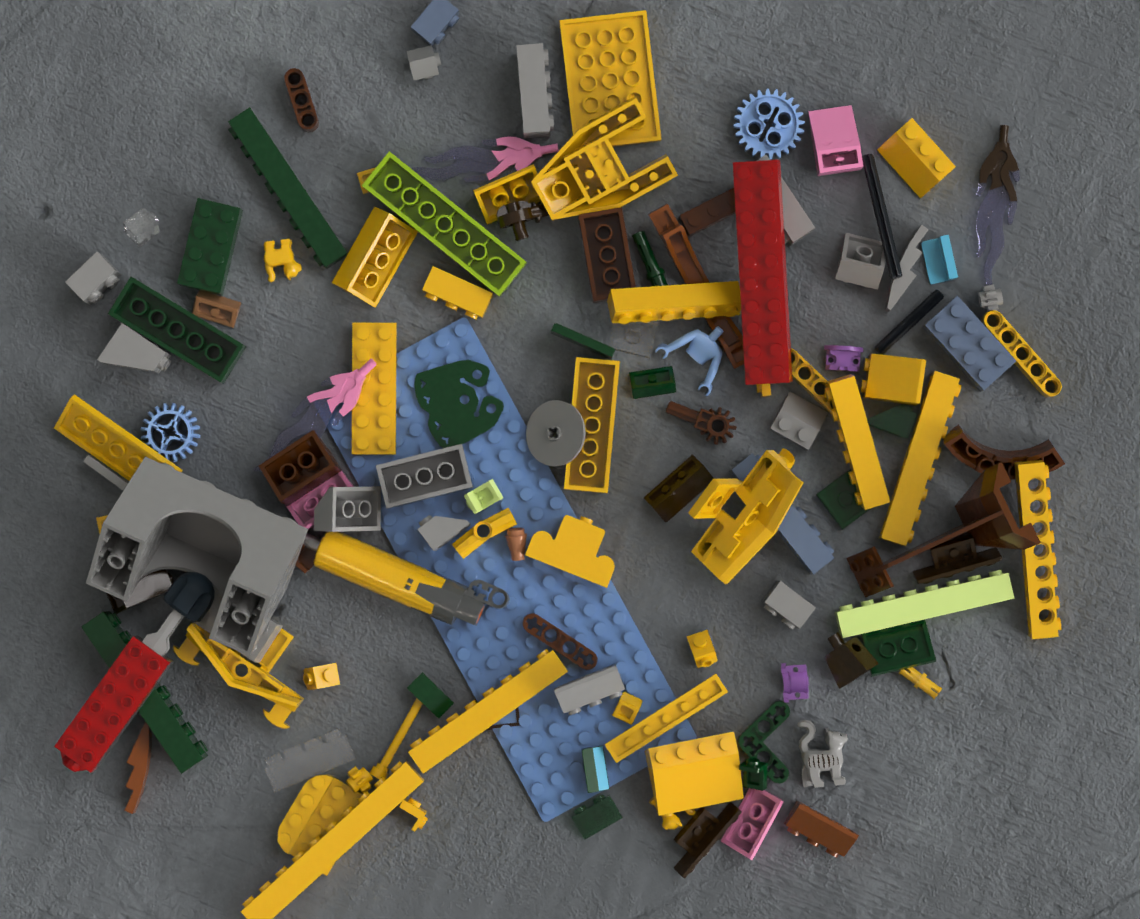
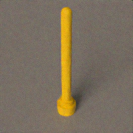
(382, 768)

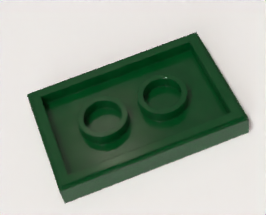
(583, 341)
(899, 647)

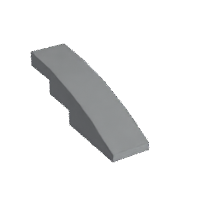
(906, 262)

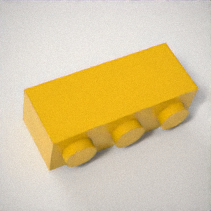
(457, 293)

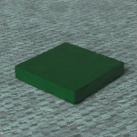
(840, 501)

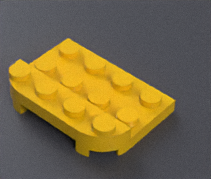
(315, 808)

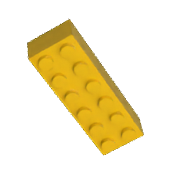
(595, 399)

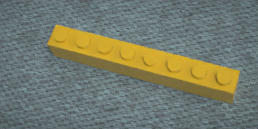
(919, 458)
(487, 711)

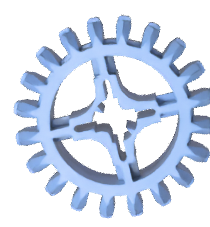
(175, 422)

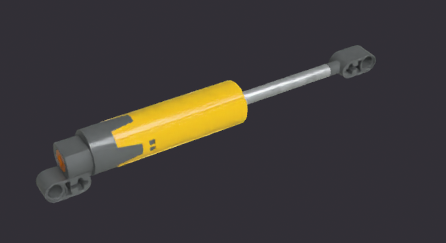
(401, 579)

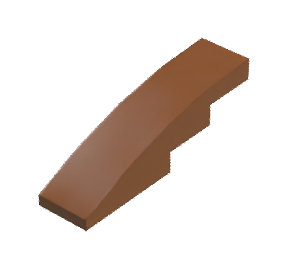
(140, 759)

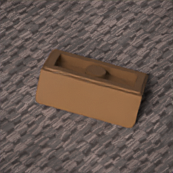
(216, 308)

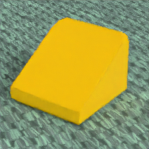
(627, 708)

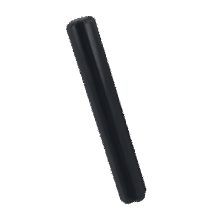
(909, 322)

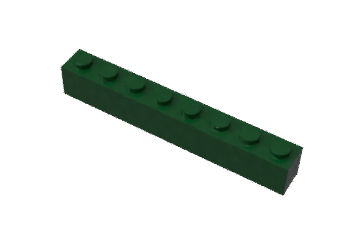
(288, 188)

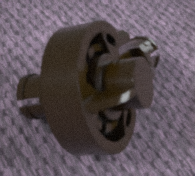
(517, 213)

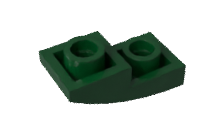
(430, 695)

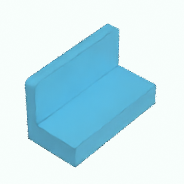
(939, 260)

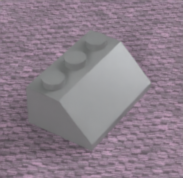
(349, 509)
(440, 530)
(589, 690)

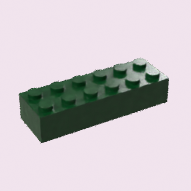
(177, 330)

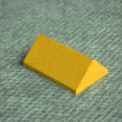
(506, 190)

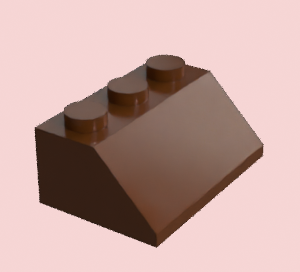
(820, 830)

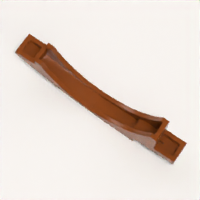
(690, 270)

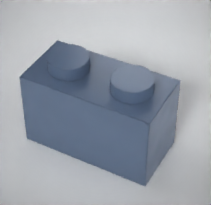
(435, 20)

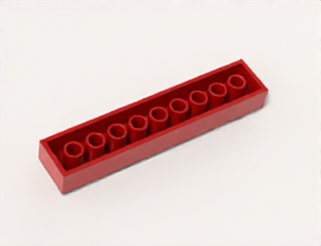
(762, 272)

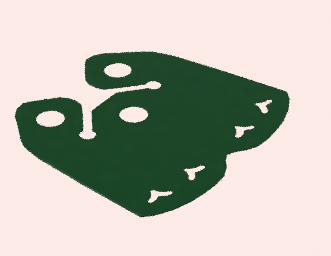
(445, 407)

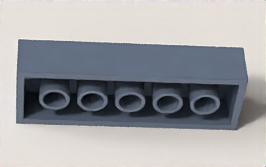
(794, 530)

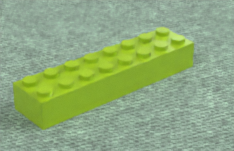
(444, 224)

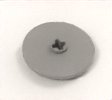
(570, 432)

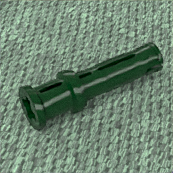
(654, 272)

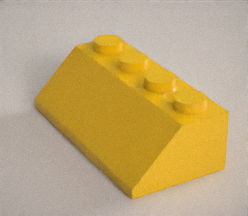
(374, 256)

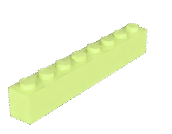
(925, 604)

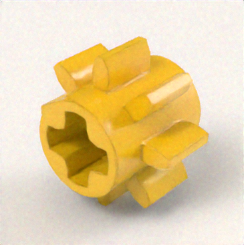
(359, 780)

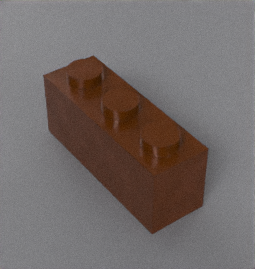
(709, 213)

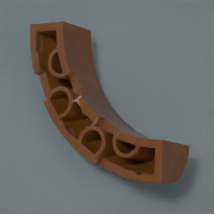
(982, 457)

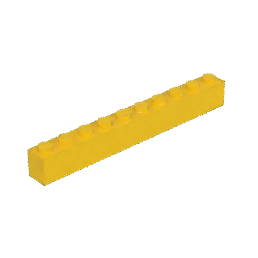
(334, 843)

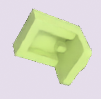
(483, 496)

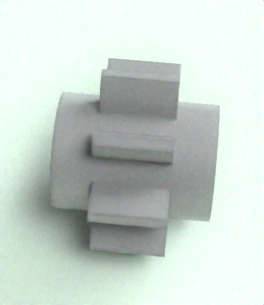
(990, 298)

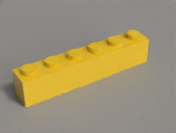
(674, 302)
(857, 442)

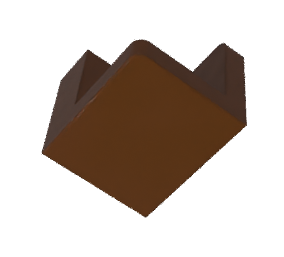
(305, 559)

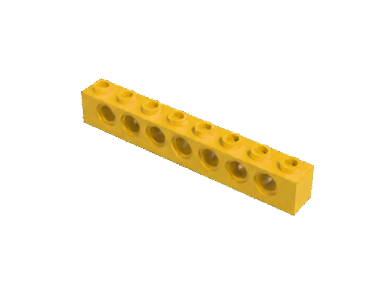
(1052, 624)

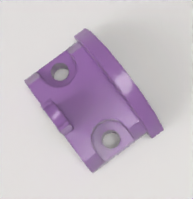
(842, 358)
(795, 682)

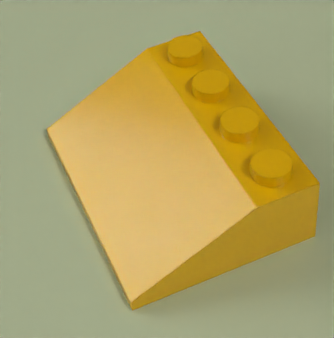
(695, 773)

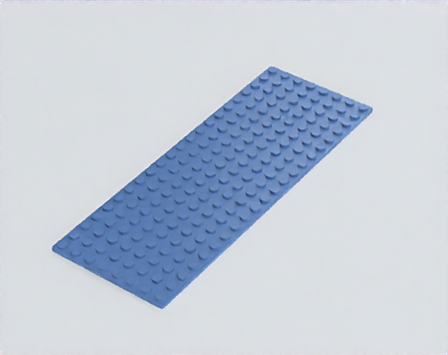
(548, 742)

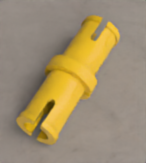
(921, 681)

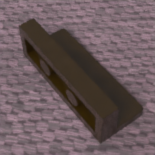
(679, 488)

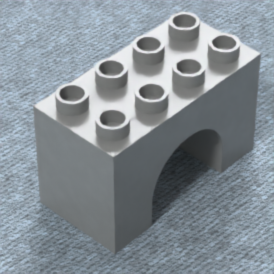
(194, 527)

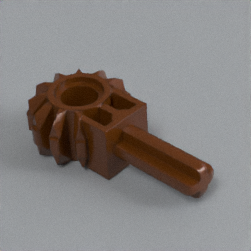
(703, 420)

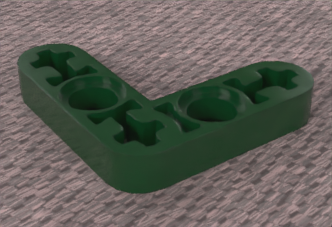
(759, 737)

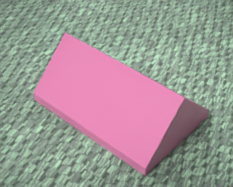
(303, 508)
(753, 823)

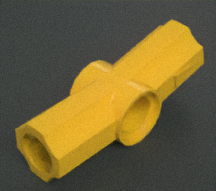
(471, 540)

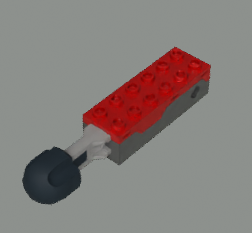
(131, 679)

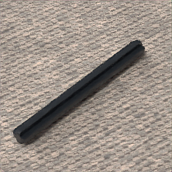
(881, 216)

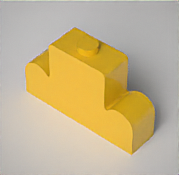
(574, 550)

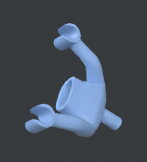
(701, 349)

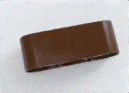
(296, 91)

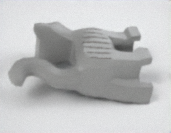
(821, 759)

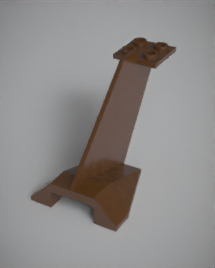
(983, 516)

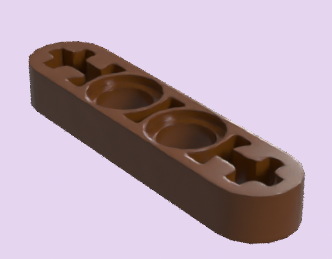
(558, 644)

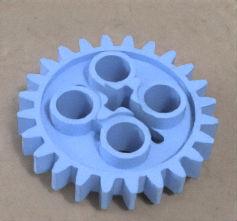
(751, 115)

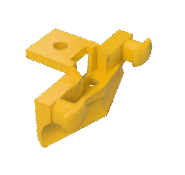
(767, 496)
(257, 678)

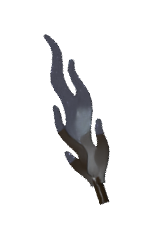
(1000, 194)

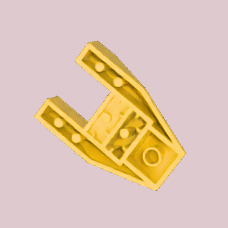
(588, 173)

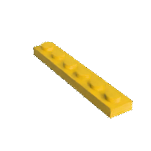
(666, 718)

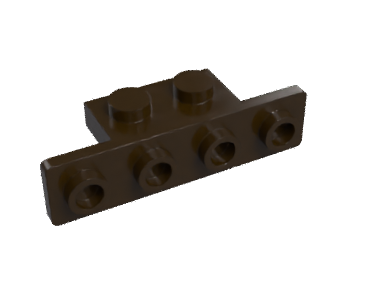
(955, 557)
(701, 834)

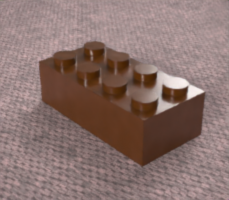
(606, 252)

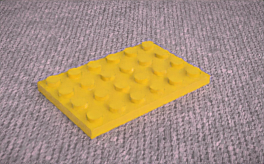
(606, 65)

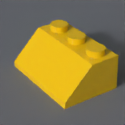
(916, 158)

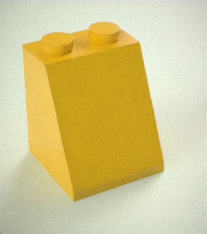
(893, 379)

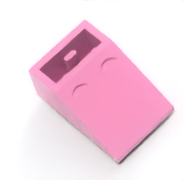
(835, 140)

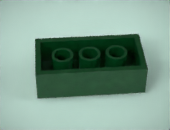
(210, 246)

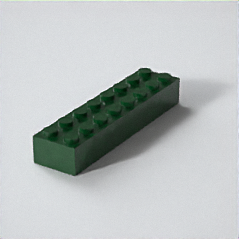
(158, 710)

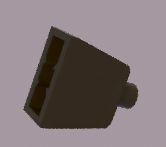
(848, 659)

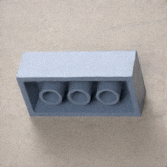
(969, 343)

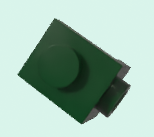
(754, 774)

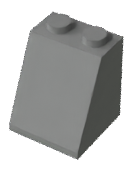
(134, 351)

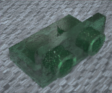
(596, 816)

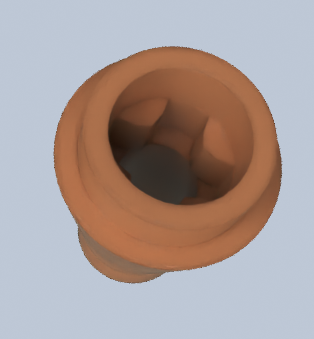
(516, 542)

